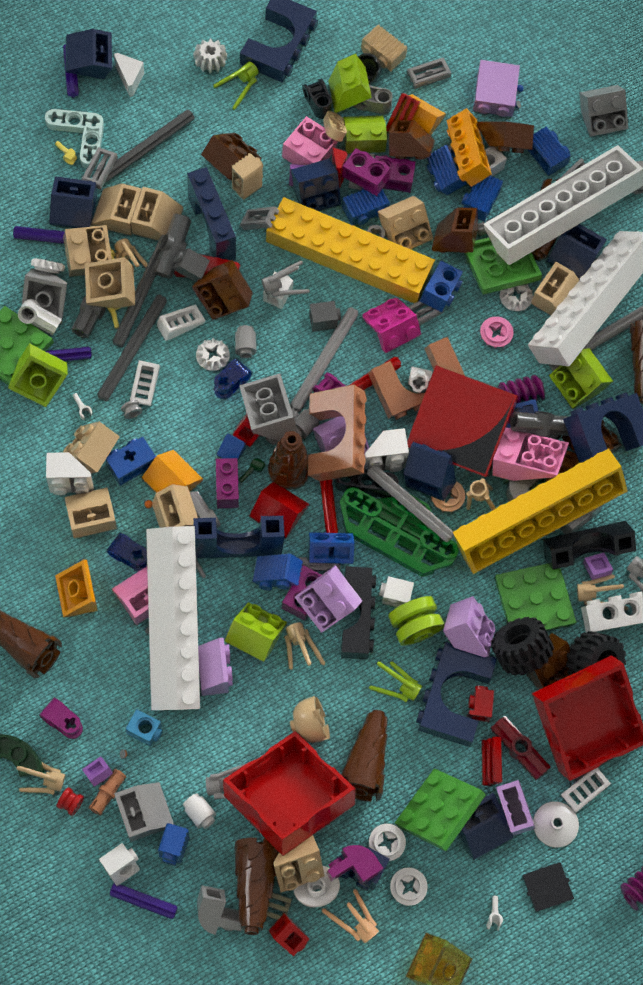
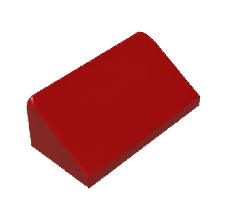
(338, 159)

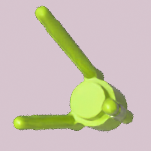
(245, 73)
(409, 687)

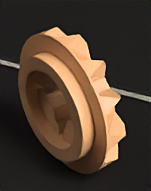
(457, 493)

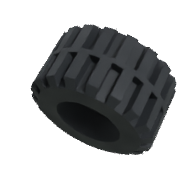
(522, 646)
(592, 648)

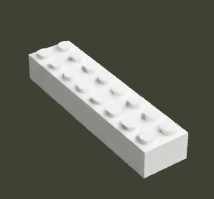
(590, 301)

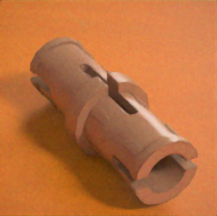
(107, 791)

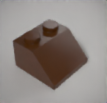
(507, 135)

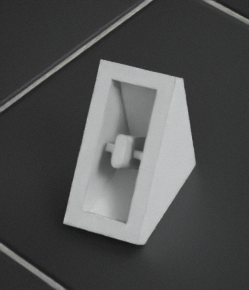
(130, 72)

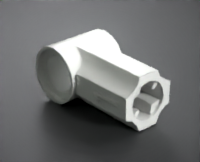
(41, 318)
(419, 379)

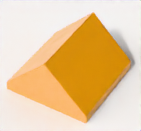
(426, 116)
(170, 469)
(76, 590)

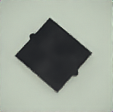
(548, 887)

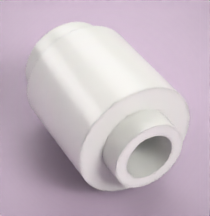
(199, 811)

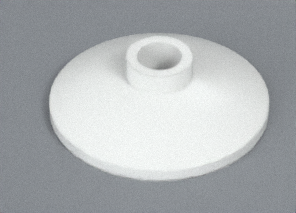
(548, 832)
(328, 891)

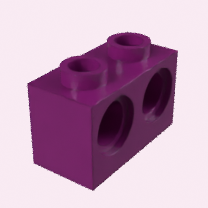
(363, 175)
(397, 181)
(227, 483)
(288, 603)

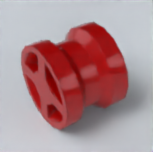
(70, 801)

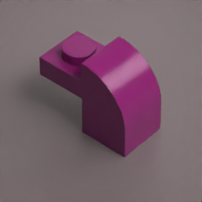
(360, 860)

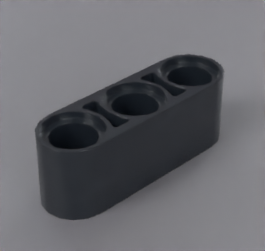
(373, 490)

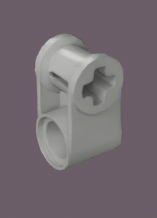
(374, 104)

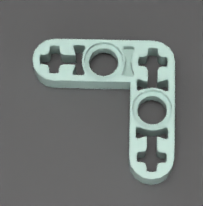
(88, 131)

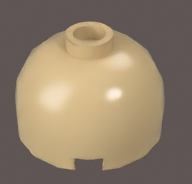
(309, 721)

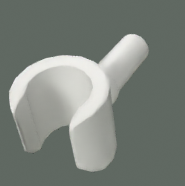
(82, 407)
(495, 917)

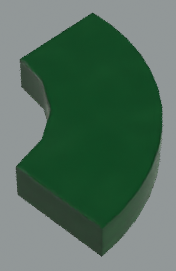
(19, 754)

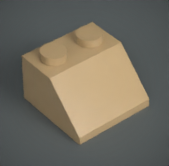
(110, 283)

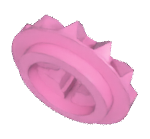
(495, 324)

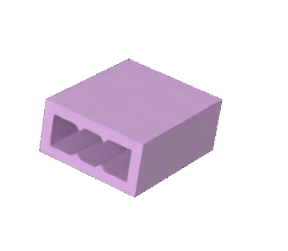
(496, 88)
(515, 808)

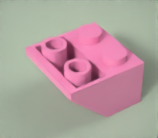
(308, 144)
(134, 595)

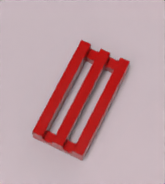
(398, 106)
(491, 761)

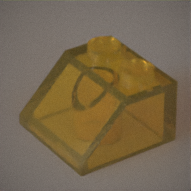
(438, 963)

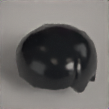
(372, 65)

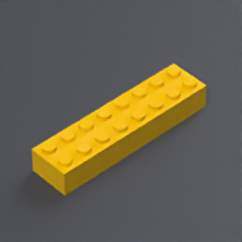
(350, 250)
(540, 511)

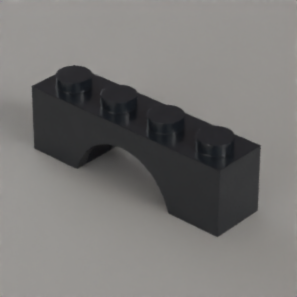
(611, 538)
(356, 639)

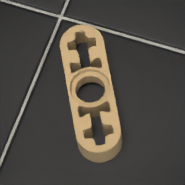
(334, 126)

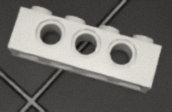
(595, 620)

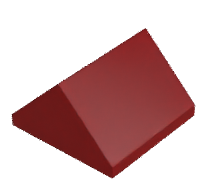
(279, 502)

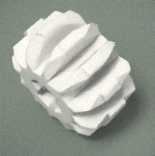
(210, 55)

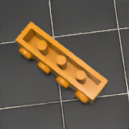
(468, 148)

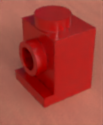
(244, 432)
(481, 704)
(281, 933)

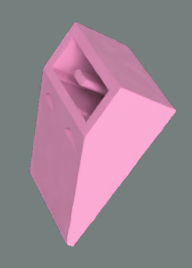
(528, 456)

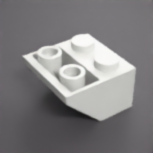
(388, 451)
(67, 475)

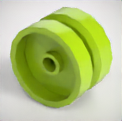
(416, 620)

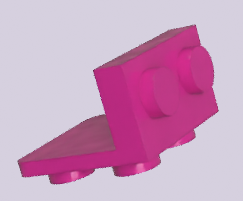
(393, 323)

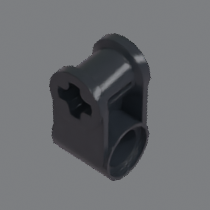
(316, 96)

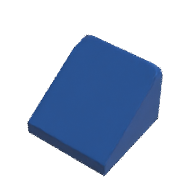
(231, 447)

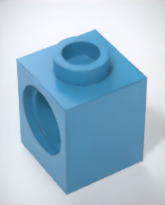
(139, 719)

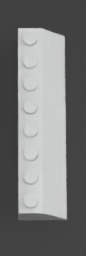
(564, 204)
(173, 618)

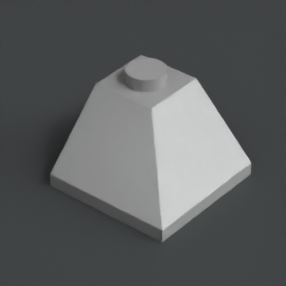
(46, 290)

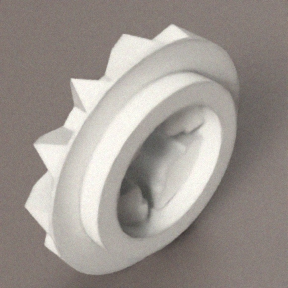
(47, 266)
(511, 302)
(216, 362)
(391, 832)
(407, 875)

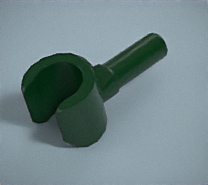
(257, 465)

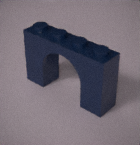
(278, 61)
(206, 200)
(585, 426)
(264, 540)
(436, 717)

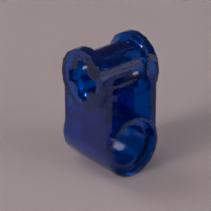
(231, 378)
(126, 550)

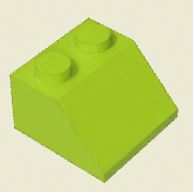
(349, 83)
(365, 134)
(38, 375)

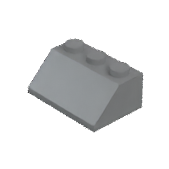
(268, 407)

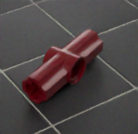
(531, 759)

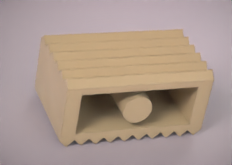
(384, 47)
(247, 176)

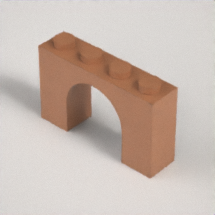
(394, 396)
(348, 456)

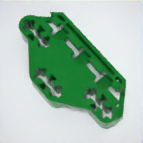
(395, 524)

